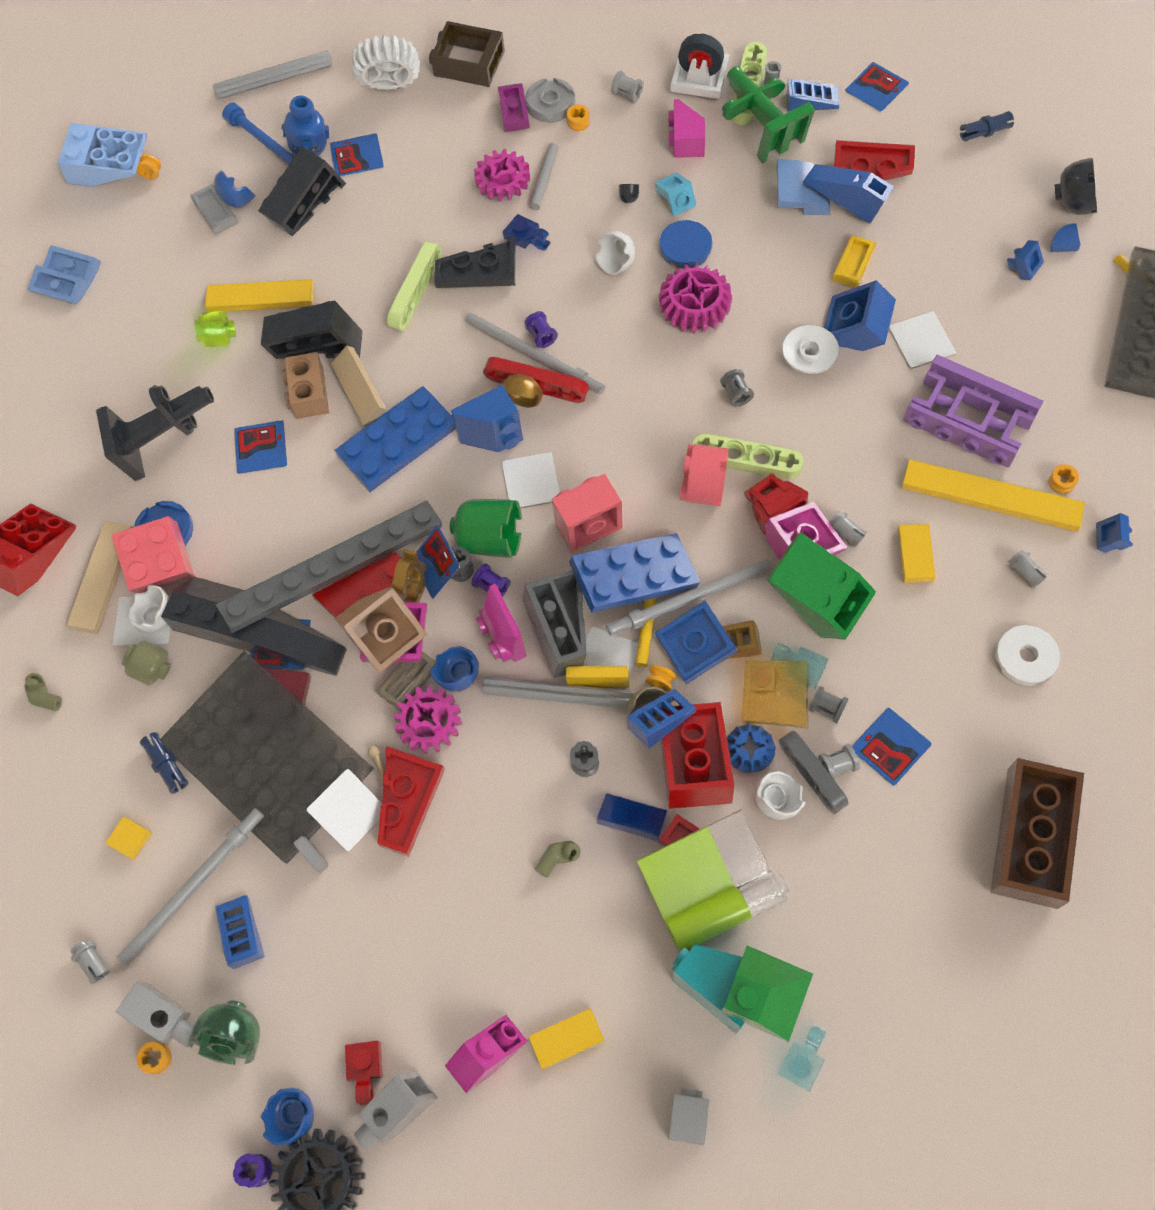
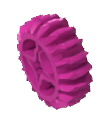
(689, 296)

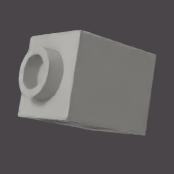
(689, 1117)

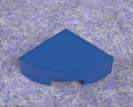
(1066, 239)

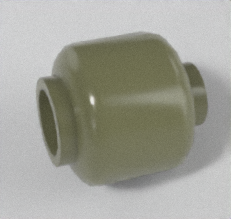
(146, 662)

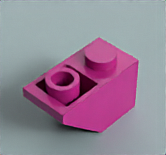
(687, 131)
(485, 1053)

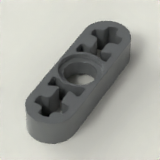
(813, 772)

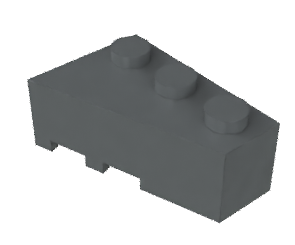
(558, 620)

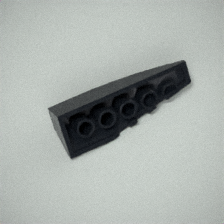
(276, 636)

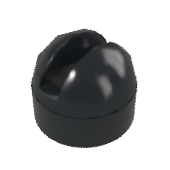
(629, 192)

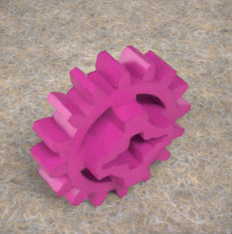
(502, 175)
(418, 728)

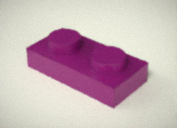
(513, 107)

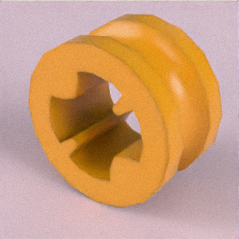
(578, 123)
(149, 166)
(1072, 479)
(660, 677)
(143, 1053)

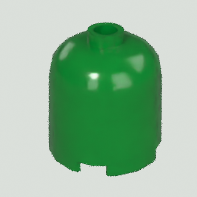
(487, 527)

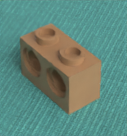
(309, 384)

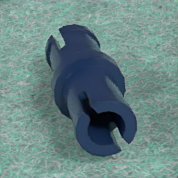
(986, 126)
(163, 762)

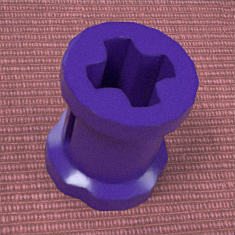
(540, 329)
(485, 577)
(243, 1167)

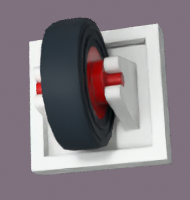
(700, 67)

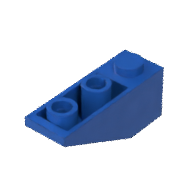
(852, 189)

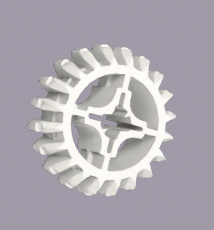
(385, 63)

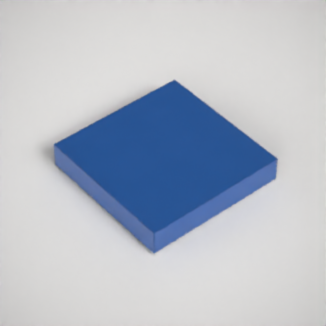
(696, 642)

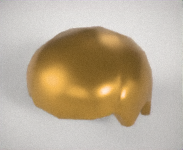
(523, 390)

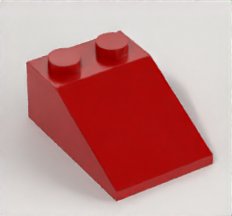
(698, 759)

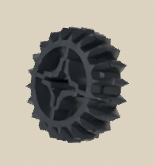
(313, 1164)

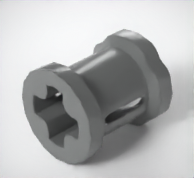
(730, 384)
(466, 566)
(828, 704)
(592, 764)

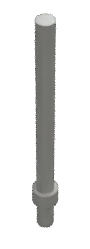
(533, 352)
(637, 618)
(235, 838)

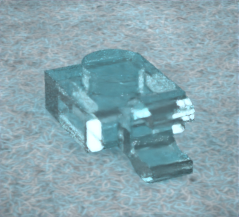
(816, 662)
(801, 1062)

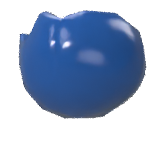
(229, 193)
(455, 669)
(287, 1116)

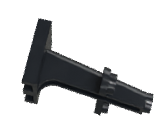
(124, 439)

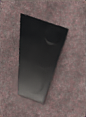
(300, 191)
(311, 329)

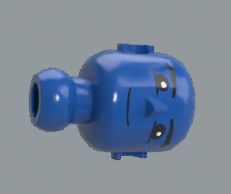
(305, 127)

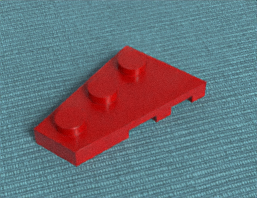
(881, 159)
(358, 585)
(407, 796)

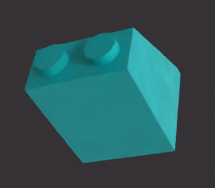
(707, 978)

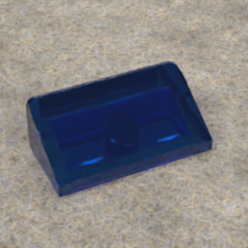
(631, 817)

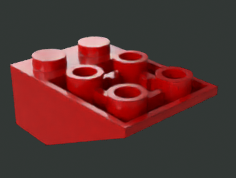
(29, 546)

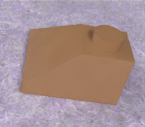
(381, 627)

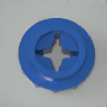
(762, 756)

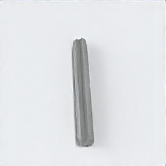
(272, 74)
(556, 692)

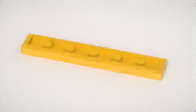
(993, 495)

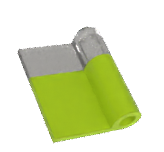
(711, 881)

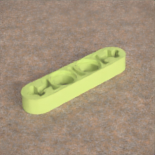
(756, 66)
(414, 286)
(750, 449)

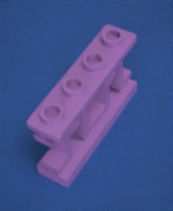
(982, 393)

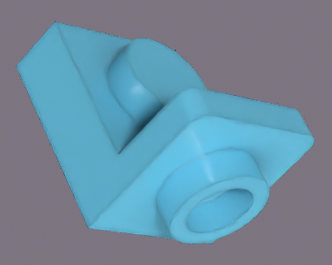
(677, 191)

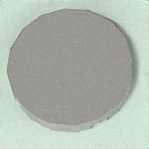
(549, 100)

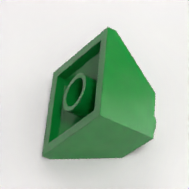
(767, 993)

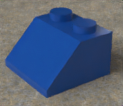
(861, 316)
(488, 421)

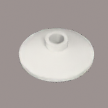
(810, 340)

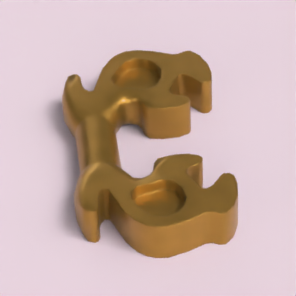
(410, 577)

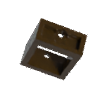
(469, 37)

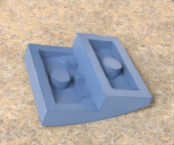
(795, 193)
(64, 275)

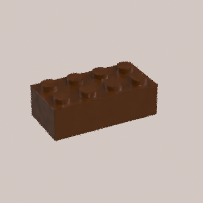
(1038, 833)

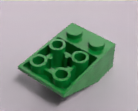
(821, 588)

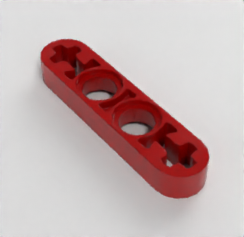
(551, 382)

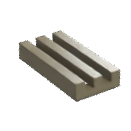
(391, 698)

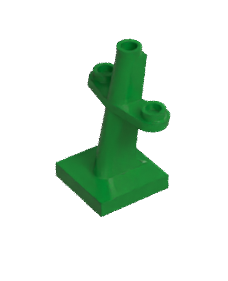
(778, 127)

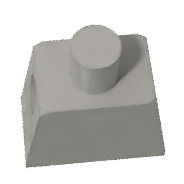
(145, 1008)
(394, 1108)

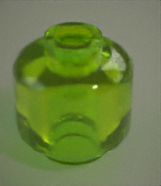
(214, 329)

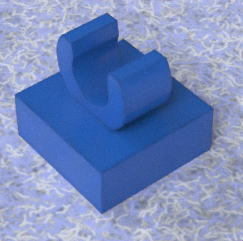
(1027, 260)
(1113, 533)

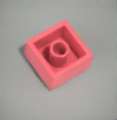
(587, 512)
(152, 555)

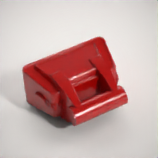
(781, 499)

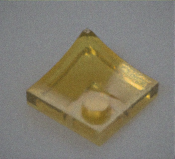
(776, 693)

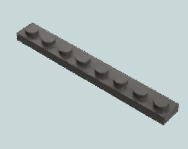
(327, 567)

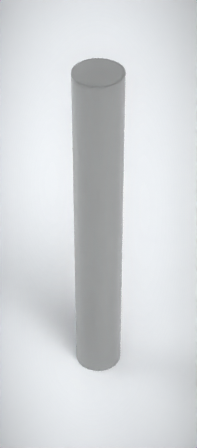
(544, 176)

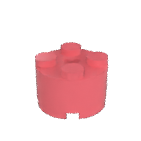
(704, 474)

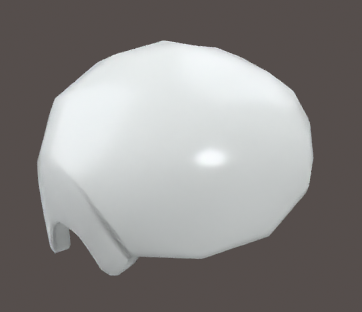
(615, 252)
(148, 608)
(779, 796)

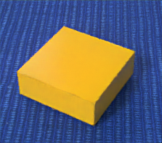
(128, 838)

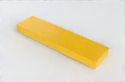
(259, 295)

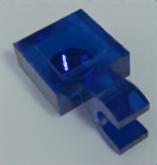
(527, 233)

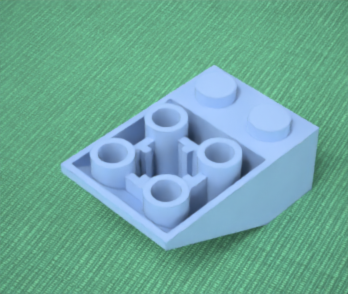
(100, 154)

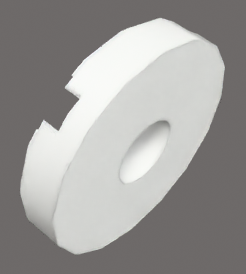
(1039, 643)

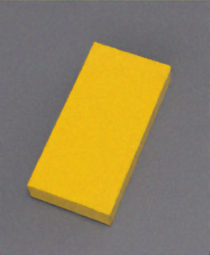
(854, 261)
(916, 553)
(598, 676)
(566, 1038)

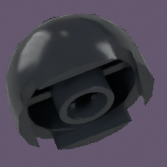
(1078, 188)

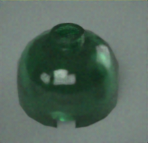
(226, 1033)

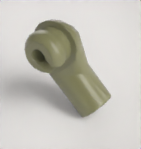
(38, 694)
(555, 854)

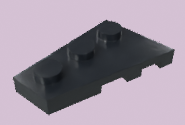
(481, 268)

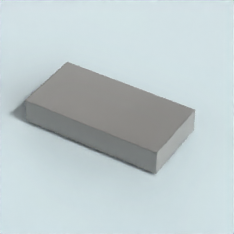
(213, 209)

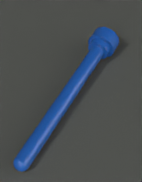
(235, 116)

